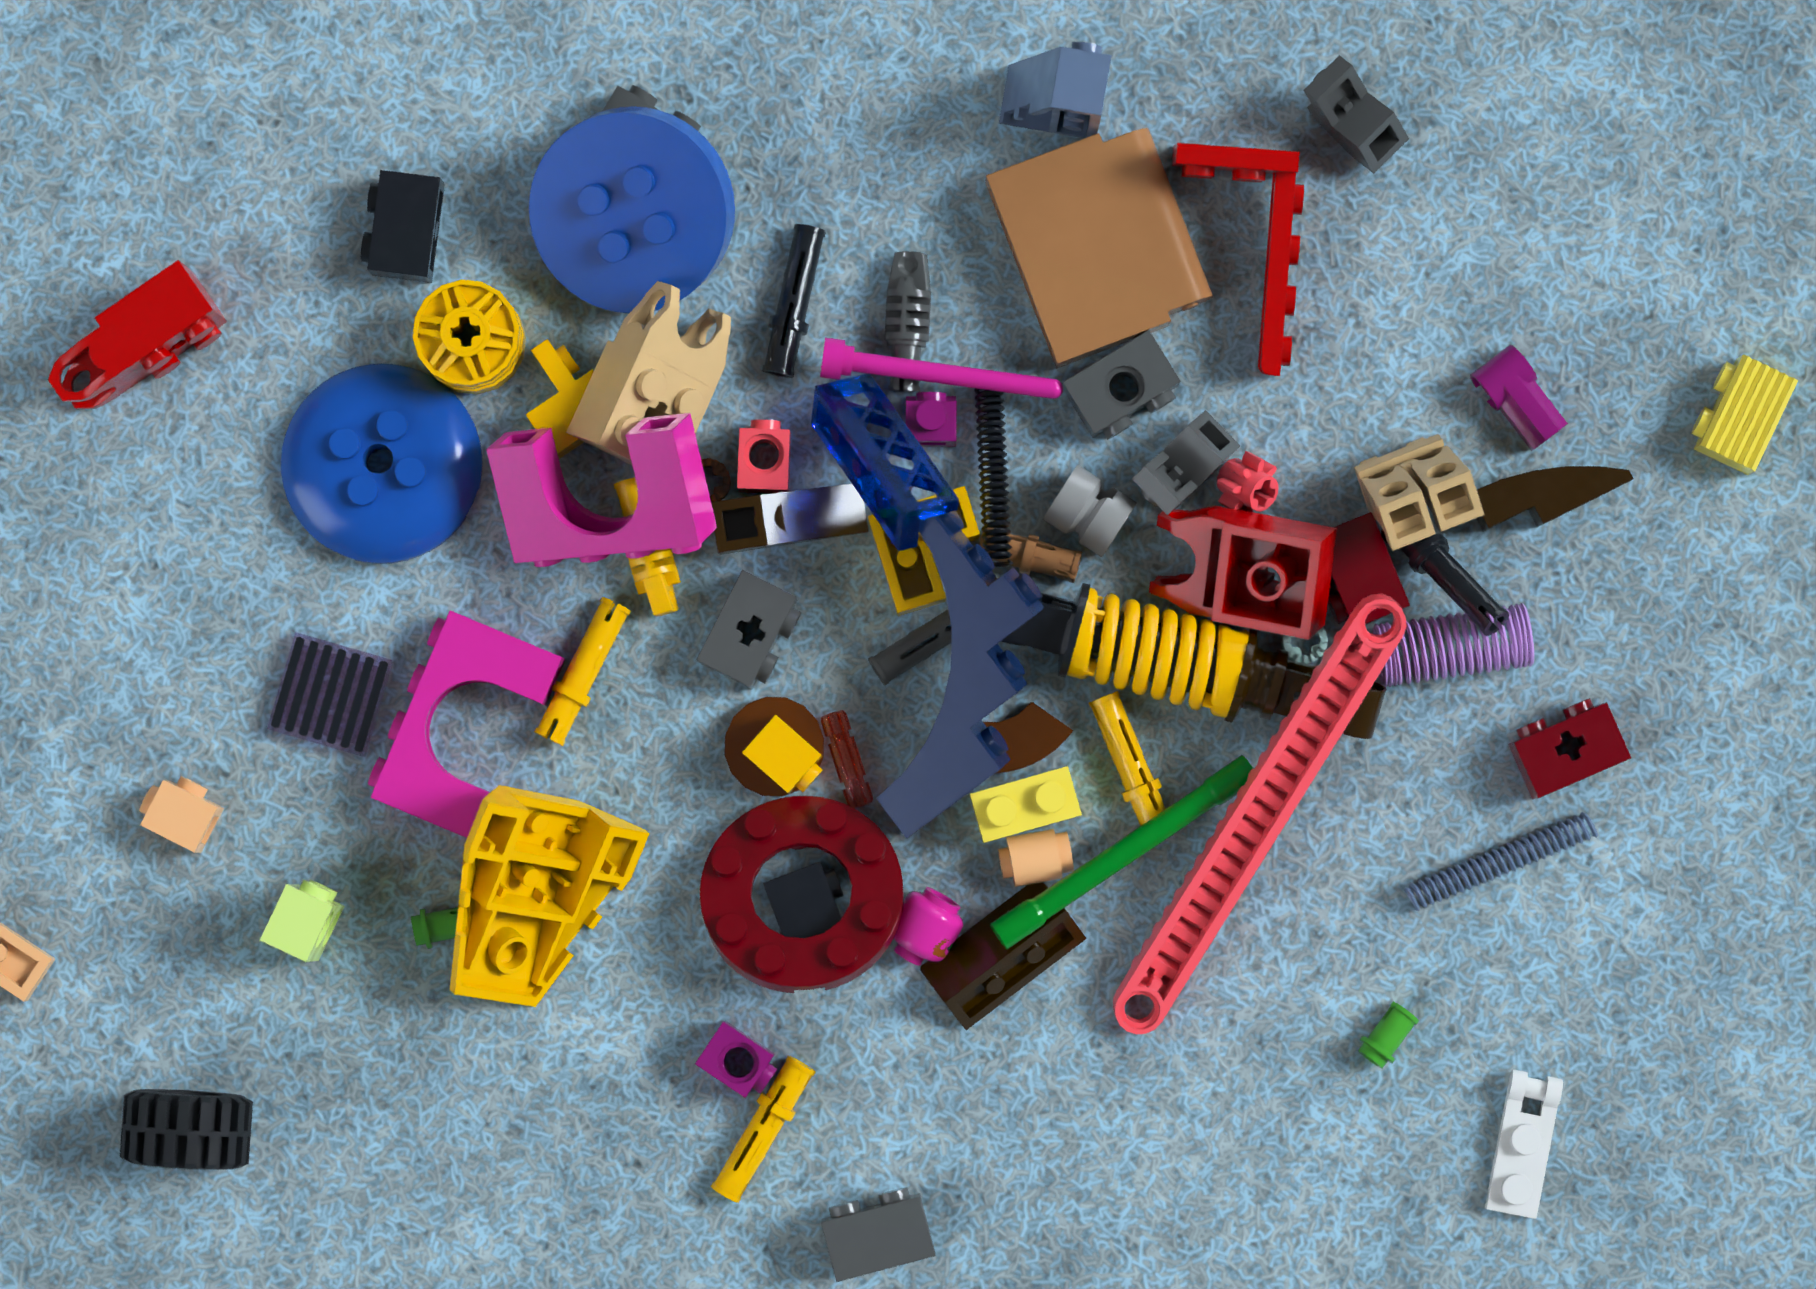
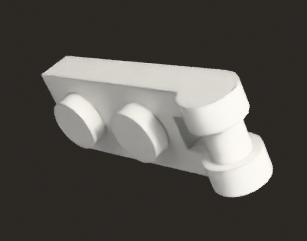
(1523, 1146)

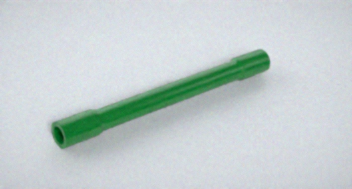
(1034, 912)

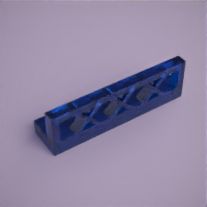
(866, 455)

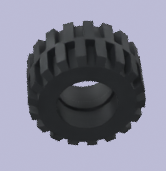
(186, 1129)

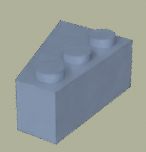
(1057, 91)

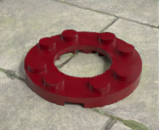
(814, 961)

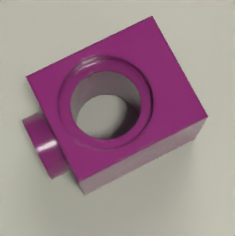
(713, 1060)

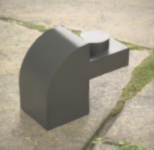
(1354, 116)
(1185, 463)

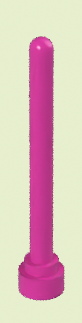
(842, 360)

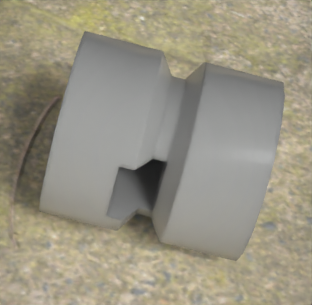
(1089, 511)

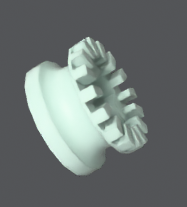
(1315, 651)

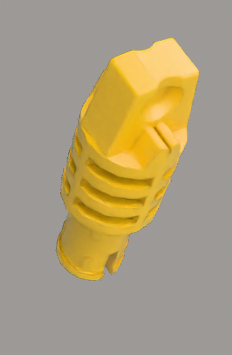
(655, 572)

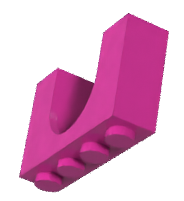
(551, 525)
(461, 655)

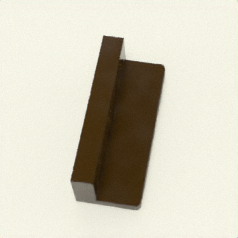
(983, 974)

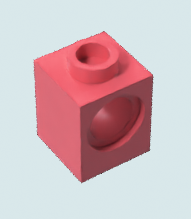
(763, 480)

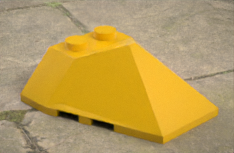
(528, 888)

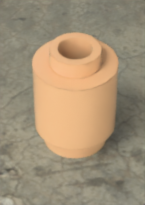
(1036, 857)

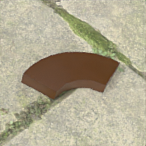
(1030, 736)

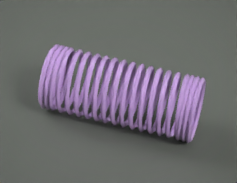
(1520, 651)

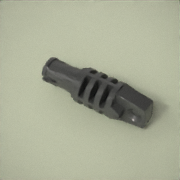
(908, 312)

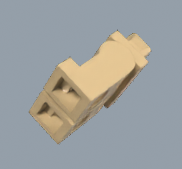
(1409, 479)

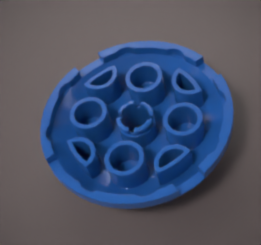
(391, 512)

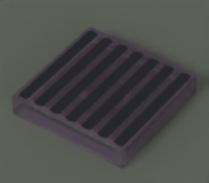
(330, 694)

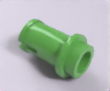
(434, 926)
(1387, 1035)

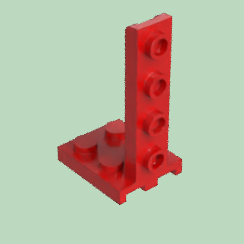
(1282, 247)

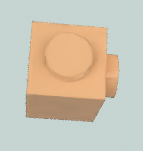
(180, 813)

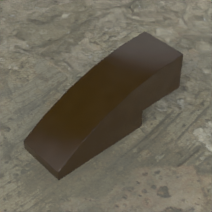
(1547, 492)

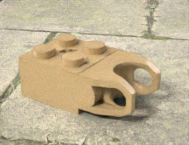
(651, 372)

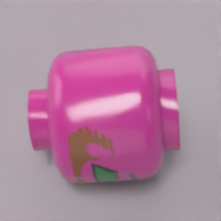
(927, 926)

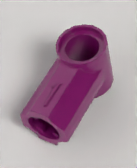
(1514, 392)

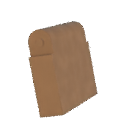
(1098, 243)

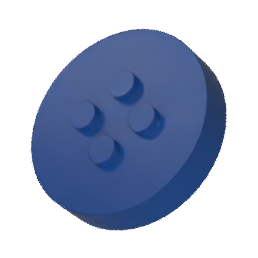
(629, 206)

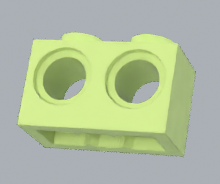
(303, 920)

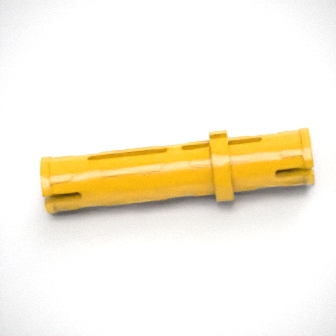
(582, 672)
(1128, 757)
(763, 1128)

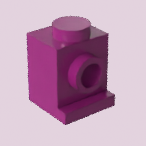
(932, 418)

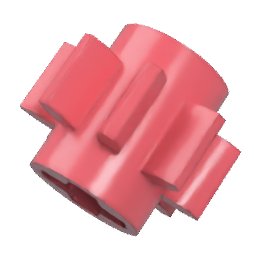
(1247, 483)

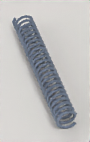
(1499, 854)

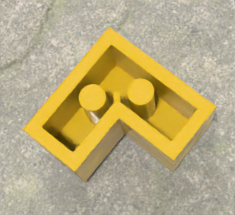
(913, 572)

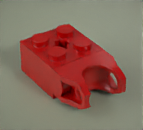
(139, 338)
(1233, 574)

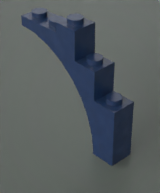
(981, 677)

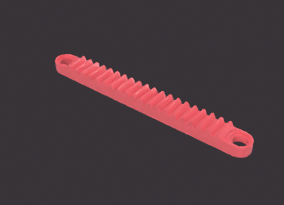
(1258, 813)

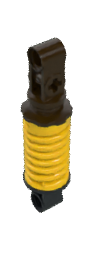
(1214, 665)

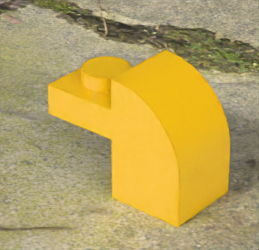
(560, 408)

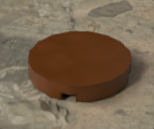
(748, 725)

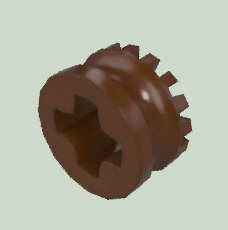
(719, 470)

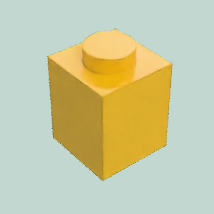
(784, 756)

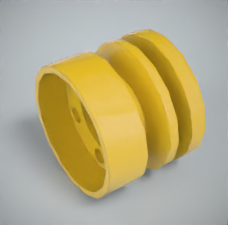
(492, 354)

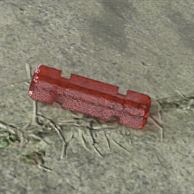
(846, 759)

